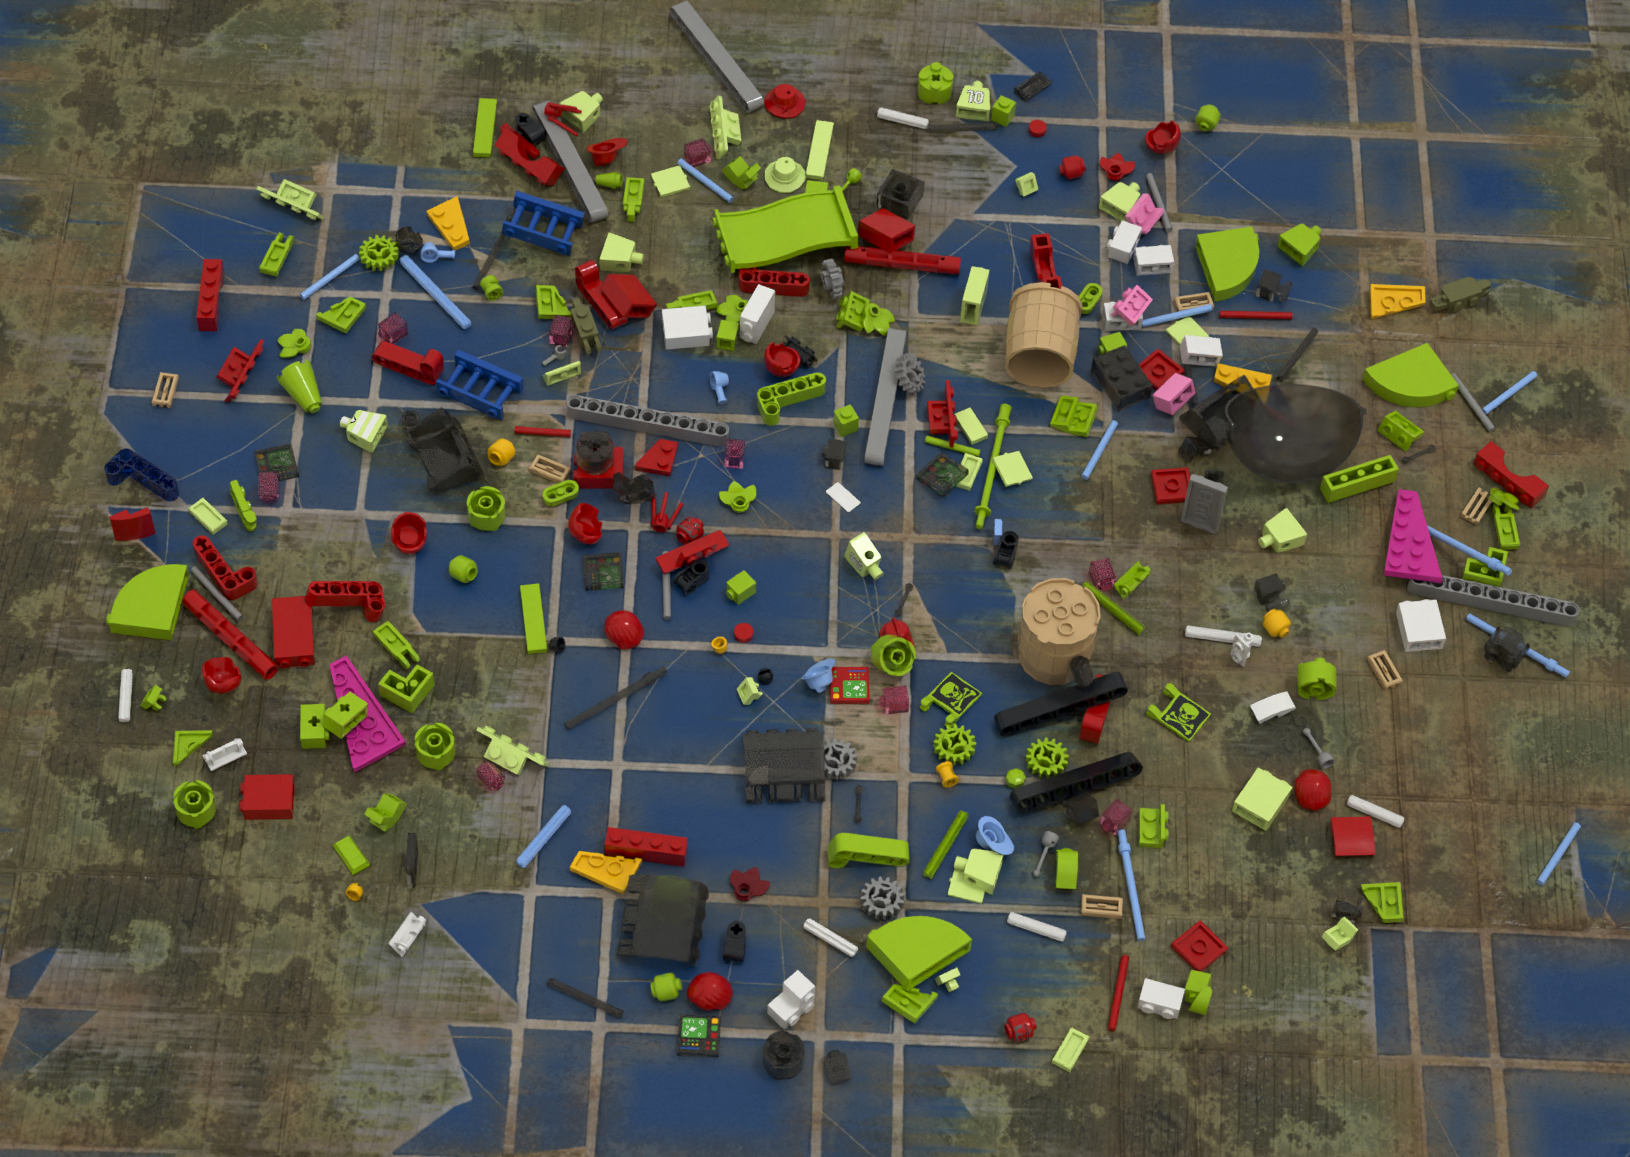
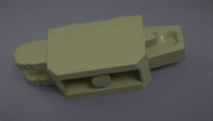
(1460, 294)
(584, 326)

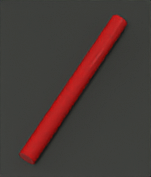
(1255, 315)
(1118, 993)

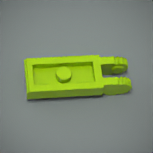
(276, 255)
(243, 507)
(1506, 528)
(395, 644)

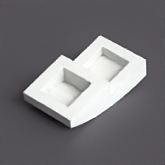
(1271, 706)

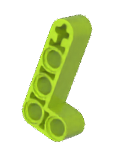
(811, 387)
(867, 849)

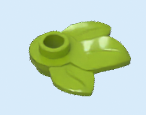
(732, 308)
(877, 321)
(294, 343)
(738, 495)
(1500, 497)

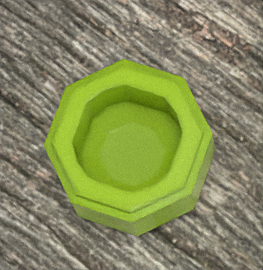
(1015, 778)

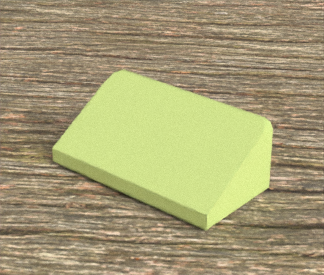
(562, 373)

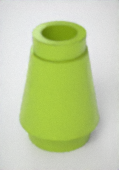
(611, 180)

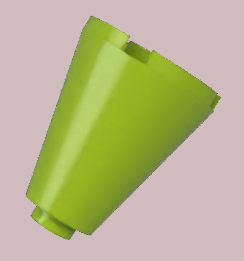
(302, 386)

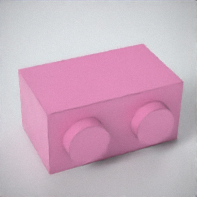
(1174, 394)

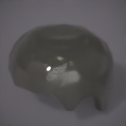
(408, 241)

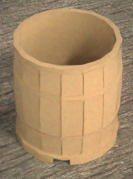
(1042, 335)
(1055, 627)

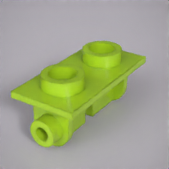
(1131, 579)

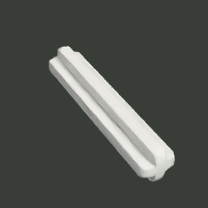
(902, 118)
(125, 695)
(1375, 811)
(1036, 926)
(830, 937)

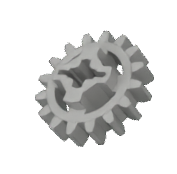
(832, 278)
(909, 373)
(838, 755)
(883, 895)

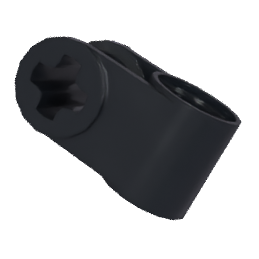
(529, 128)
(1006, 552)
(690, 579)
(735, 944)

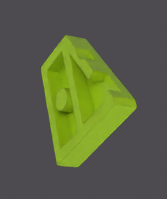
(550, 303)
(1385, 900)
(908, 1003)

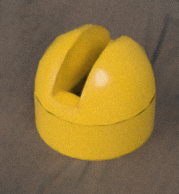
(717, 645)
(354, 891)

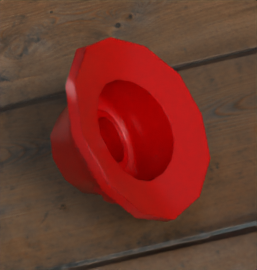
(785, 101)

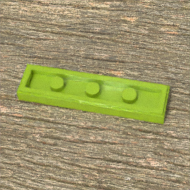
(485, 127)
(533, 618)

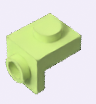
(1340, 934)

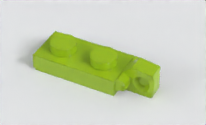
(633, 197)
(698, 299)

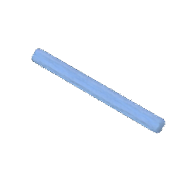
(435, 292)

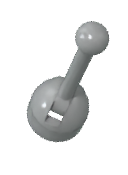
(1325, 759)
(1049, 841)

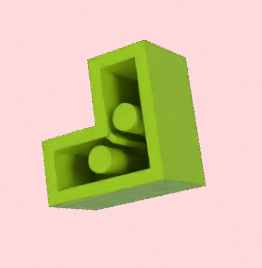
(1479, 572)
(408, 691)

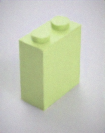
(974, 295)
(1262, 798)

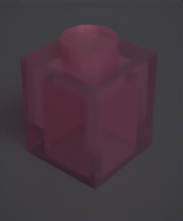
(698, 152)
(392, 328)
(560, 330)
(735, 453)
(269, 486)
(1102, 574)
(894, 700)
(1116, 816)

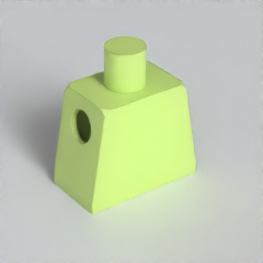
(588, 105)
(1120, 200)
(619, 254)
(1282, 533)
(981, 868)

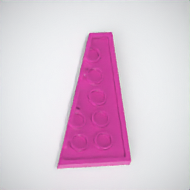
(1410, 544)
(376, 733)

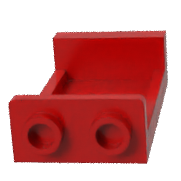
(292, 632)

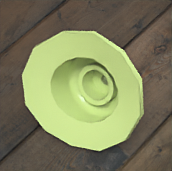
(784, 175)

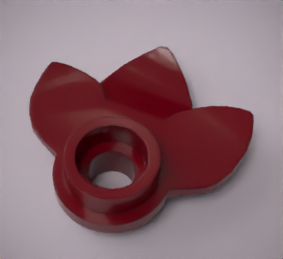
(748, 882)

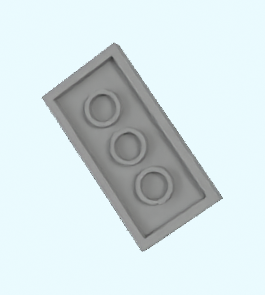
(1204, 503)

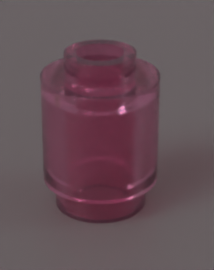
(490, 776)

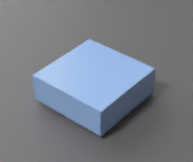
(997, 531)

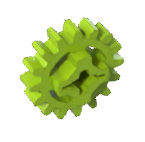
(378, 253)
(954, 751)
(1048, 756)

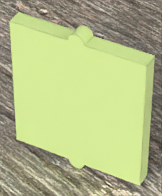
(670, 181)
(1184, 327)
(1012, 468)
(963, 889)

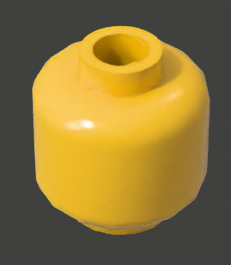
(501, 452)
(1276, 623)

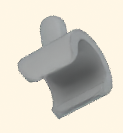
(557, 355)

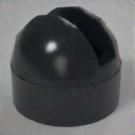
(557, 644)
(767, 676)

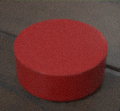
(1037, 128)
(743, 632)

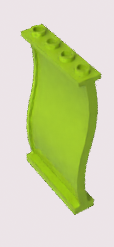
(785, 229)

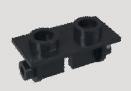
(806, 354)

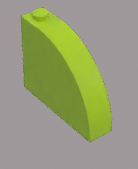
(1228, 260)
(1412, 379)
(150, 603)
(917, 947)

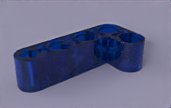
(142, 472)

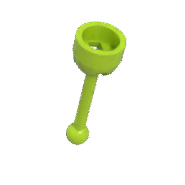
(853, 177)

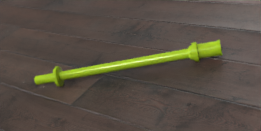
(1002, 422)

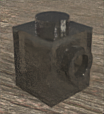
(835, 454)

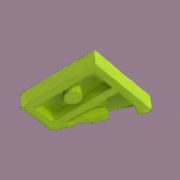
(343, 314)

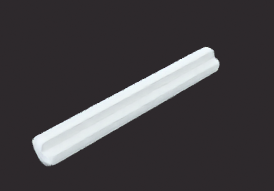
(1217, 635)

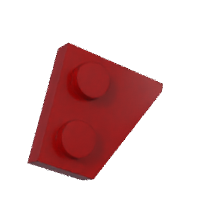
(659, 458)

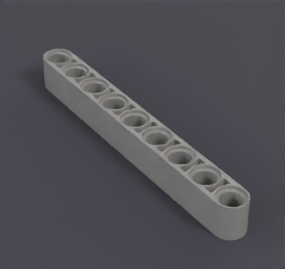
(717, 56)
(574, 168)
(885, 398)
(647, 420)
(1502, 599)

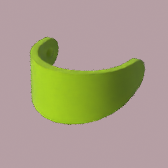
(1202, 1001)

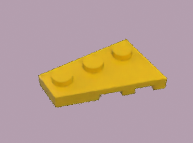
(450, 223)
(1394, 299)
(1227, 374)
(605, 870)

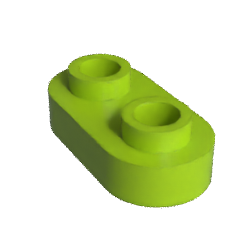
(1089, 300)
(559, 493)

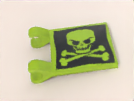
(953, 696)
(1180, 715)

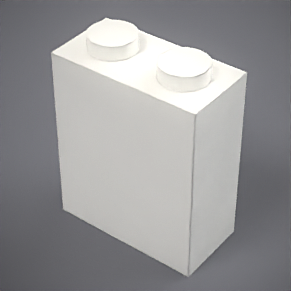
(757, 314)
(686, 327)
(1420, 625)

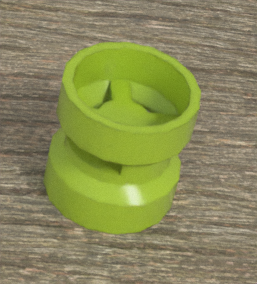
(492, 289)

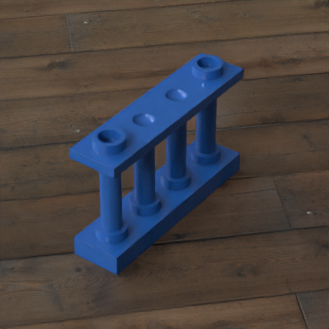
(547, 209)
(480, 369)

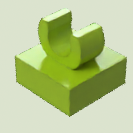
(151, 698)

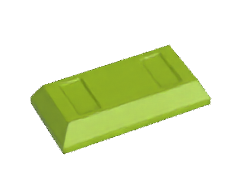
(351, 855)

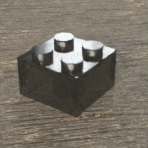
(900, 194)

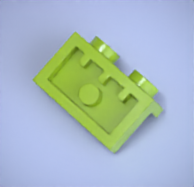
(852, 311)
(1399, 430)
(1152, 827)

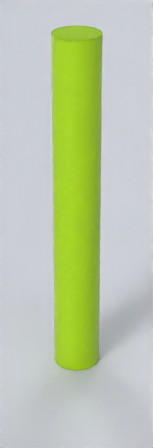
(957, 447)

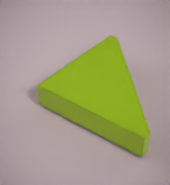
(187, 742)

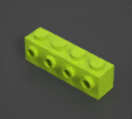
(1359, 478)

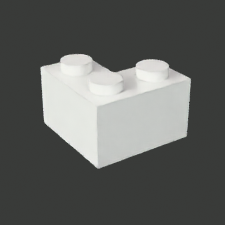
(794, 1000)

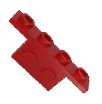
(235, 368)
(941, 415)
(692, 551)

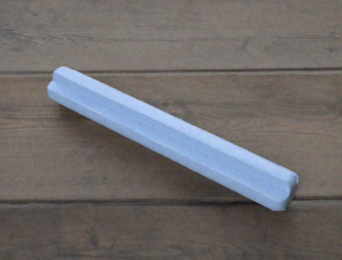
(543, 836)

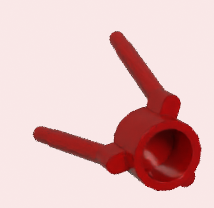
(555, 110)
(660, 521)

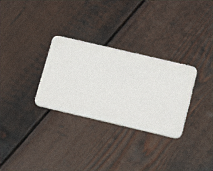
(843, 497)

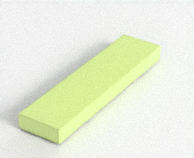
(819, 150)

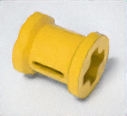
(947, 774)

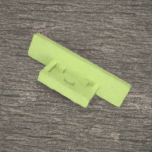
(724, 126)
(294, 196)
(508, 754)

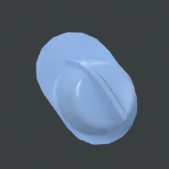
(820, 675)
(993, 837)

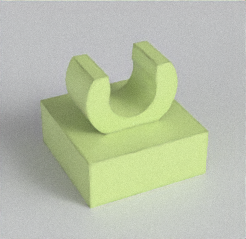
(1027, 184)
(748, 691)
(948, 979)

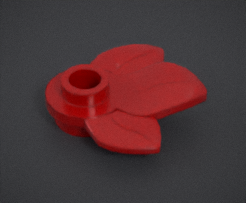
(1116, 166)

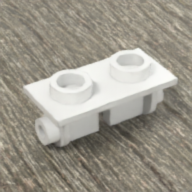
(1241, 648)
(224, 754)
(407, 933)

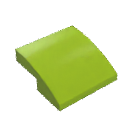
(1074, 416)

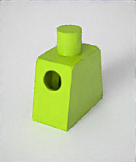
(1300, 242)

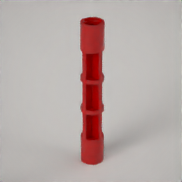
(903, 260)
(230, 634)

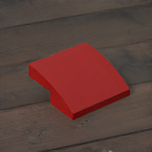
(132, 526)
(1352, 836)

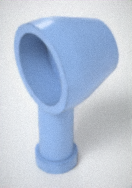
(430, 253)
(718, 381)

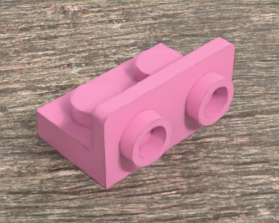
(1144, 213)
(1132, 304)

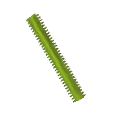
(1115, 610)
(945, 844)

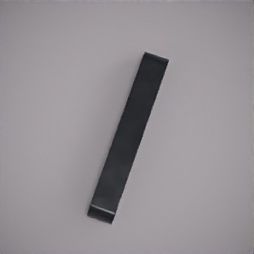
(1060, 704)
(1075, 782)

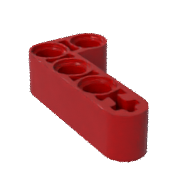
(782, 282)
(589, 284)
(420, 367)
(219, 566)
(348, 593)
(1094, 722)

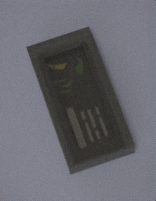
(1032, 86)

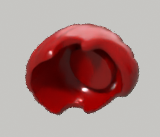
(1163, 138)
(781, 360)
(584, 524)
(409, 533)
(624, 629)
(221, 675)
(1313, 789)
(710, 991)

